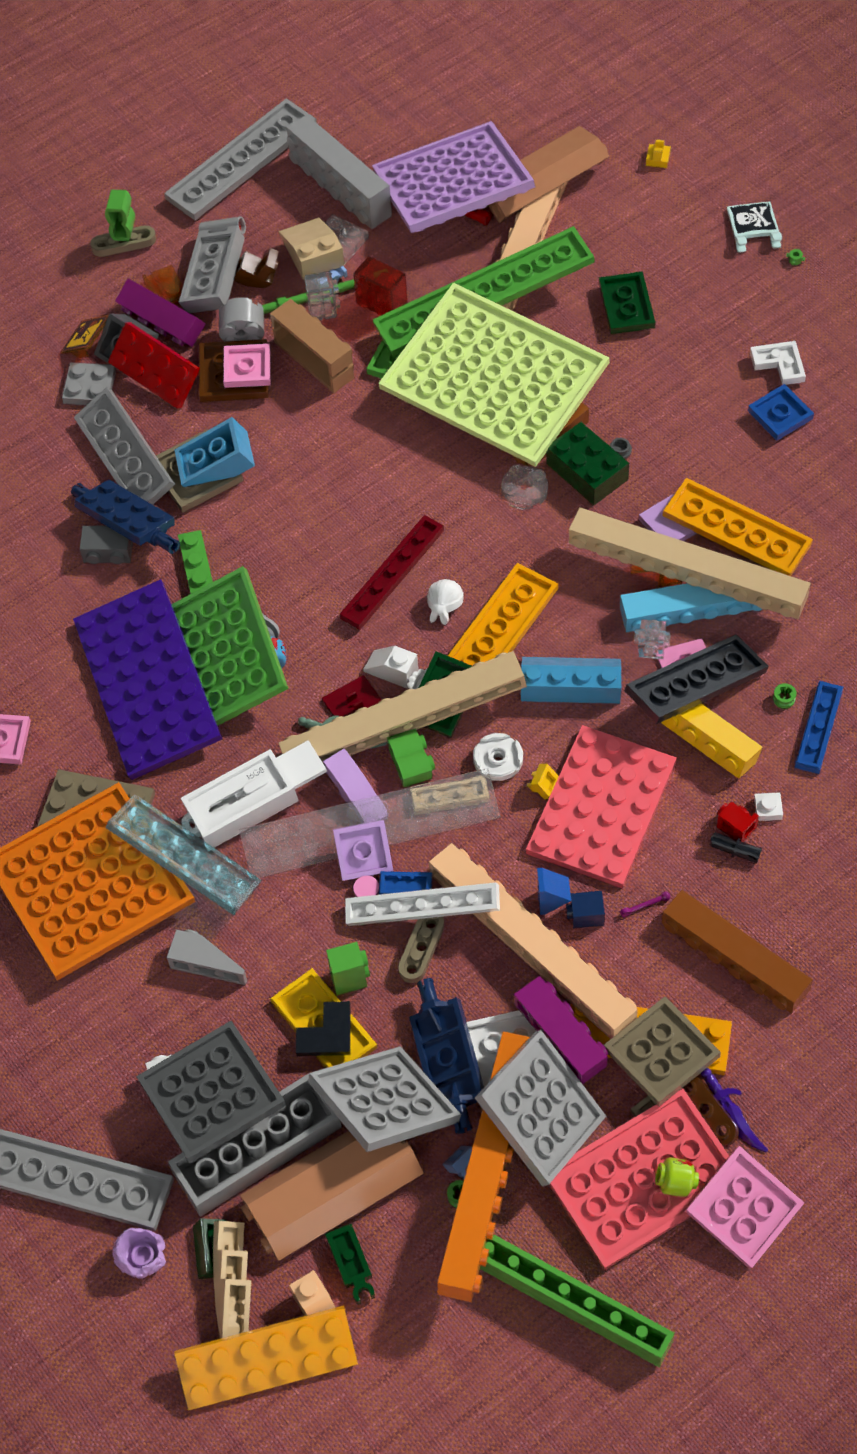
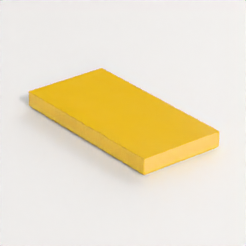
(303, 1007)

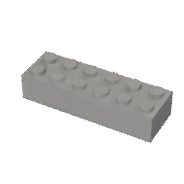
(339, 171)
(257, 1150)

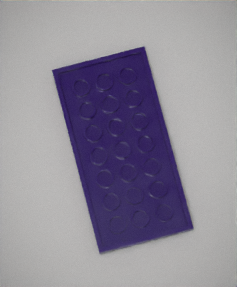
(147, 680)

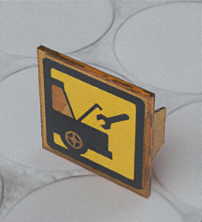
(84, 336)

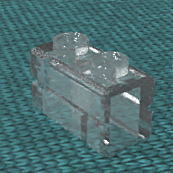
(321, 295)

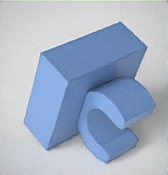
(459, 1161)

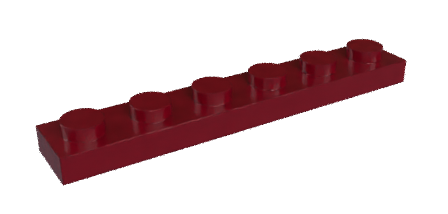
(391, 572)

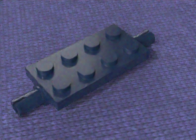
(126, 514)
(447, 1050)

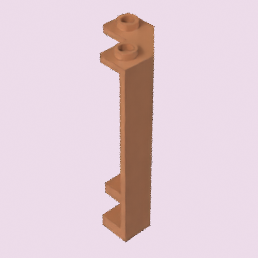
(553, 167)
(325, 1191)

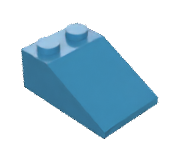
(215, 454)

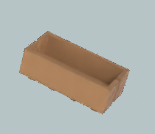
(312, 345)

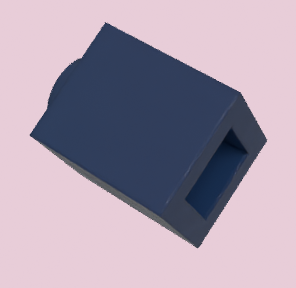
(586, 909)

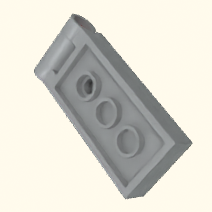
(213, 265)

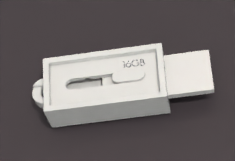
(249, 793)

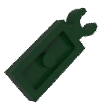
(350, 1260)

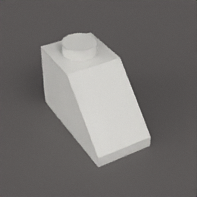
(392, 665)

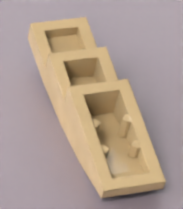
(230, 1281)

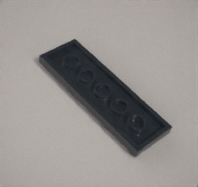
(696, 678)

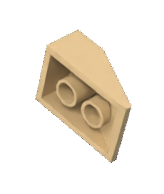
(313, 247)

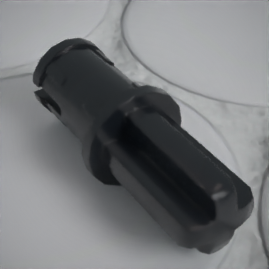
(735, 847)

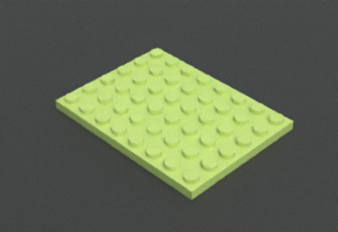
(494, 374)

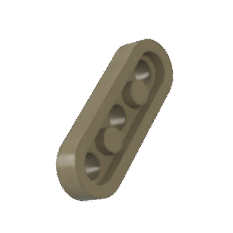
(141, 237)
(420, 959)

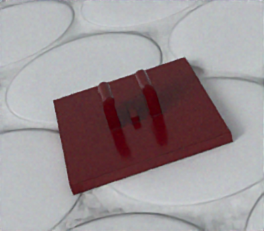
(351, 697)

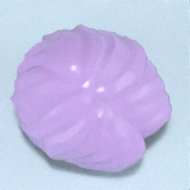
(139, 1252)

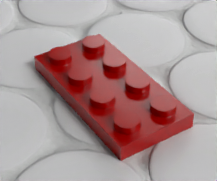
(153, 365)

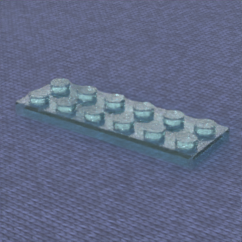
(183, 854)

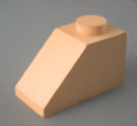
(311, 1294)

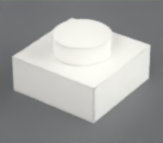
(768, 806)

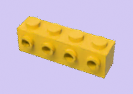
(716, 739)

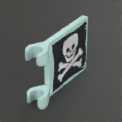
(753, 221)

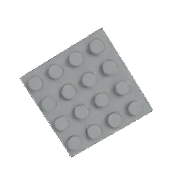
(383, 1098)
(541, 1107)

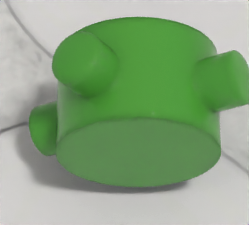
(795, 257)

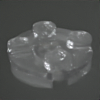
(524, 475)

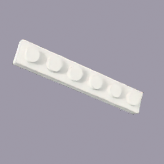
(422, 904)

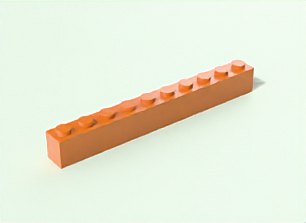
(478, 1198)

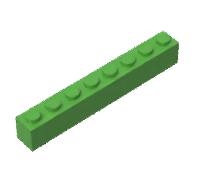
(578, 1301)

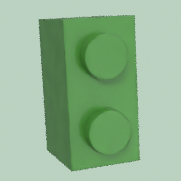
(348, 968)

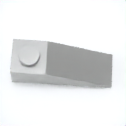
(198, 956)

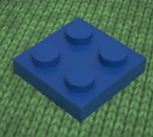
(780, 412)

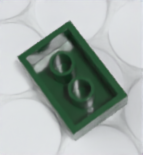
(587, 463)

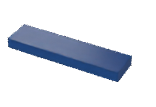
(819, 727)

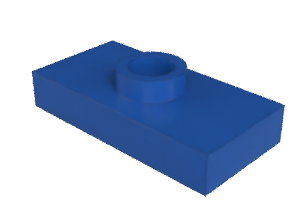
(404, 882)

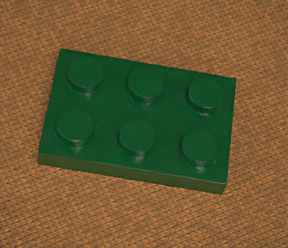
(626, 302)
(439, 668)

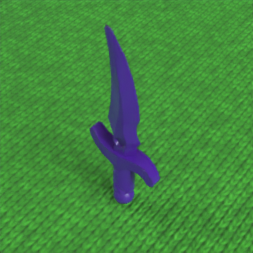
(733, 1110)

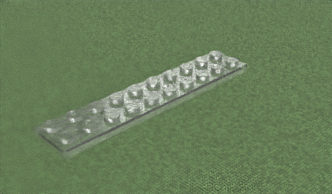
(406, 814)

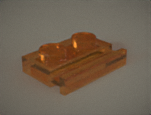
(165, 284)

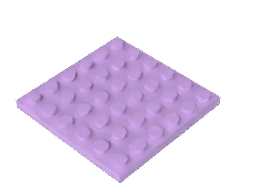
(453, 176)

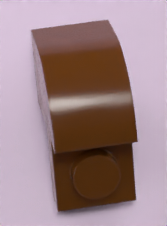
(256, 271)

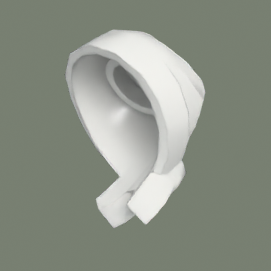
(443, 598)

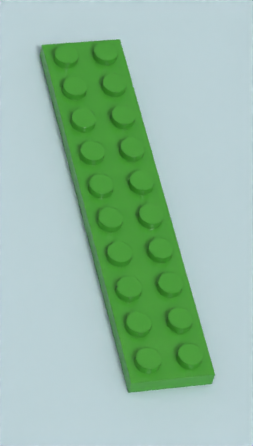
(497, 282)

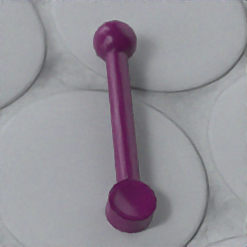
(665, 896)

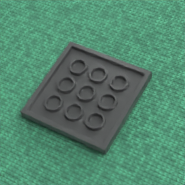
(211, 1091)

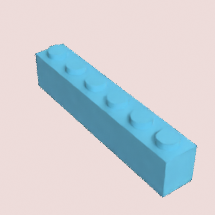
(677, 605)

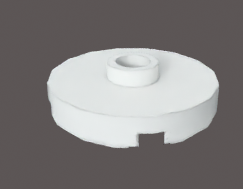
(498, 746)

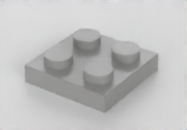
(86, 382)

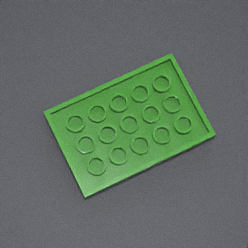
(230, 645)

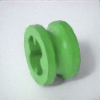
(784, 703)
(451, 1194)

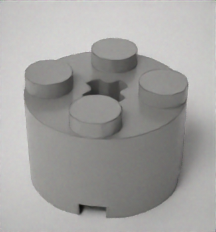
(241, 320)

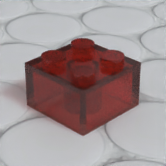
(379, 286)

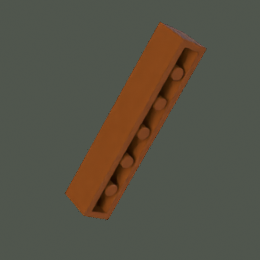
(736, 951)

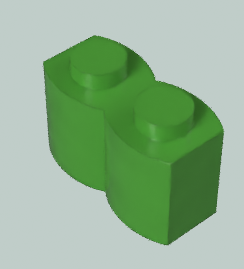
(120, 215)
(410, 758)

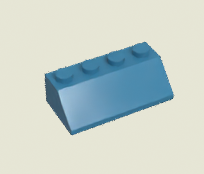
(571, 680)

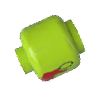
(676, 1177)

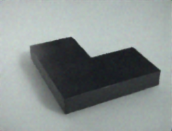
(330, 1039)

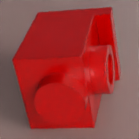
(736, 821)

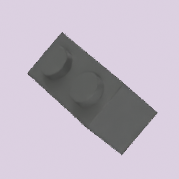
(104, 545)

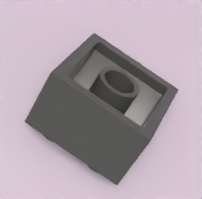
(112, 332)

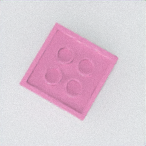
(744, 1207)

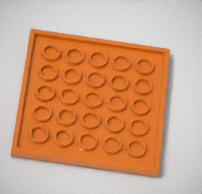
(84, 885)

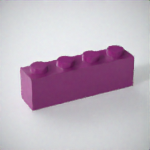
(160, 312)
(556, 1020)

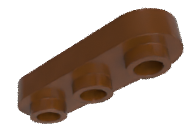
(717, 1114)

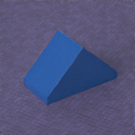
(552, 890)

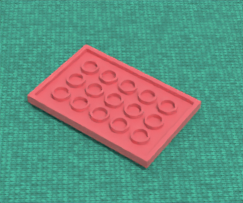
(601, 806)
(612, 1181)

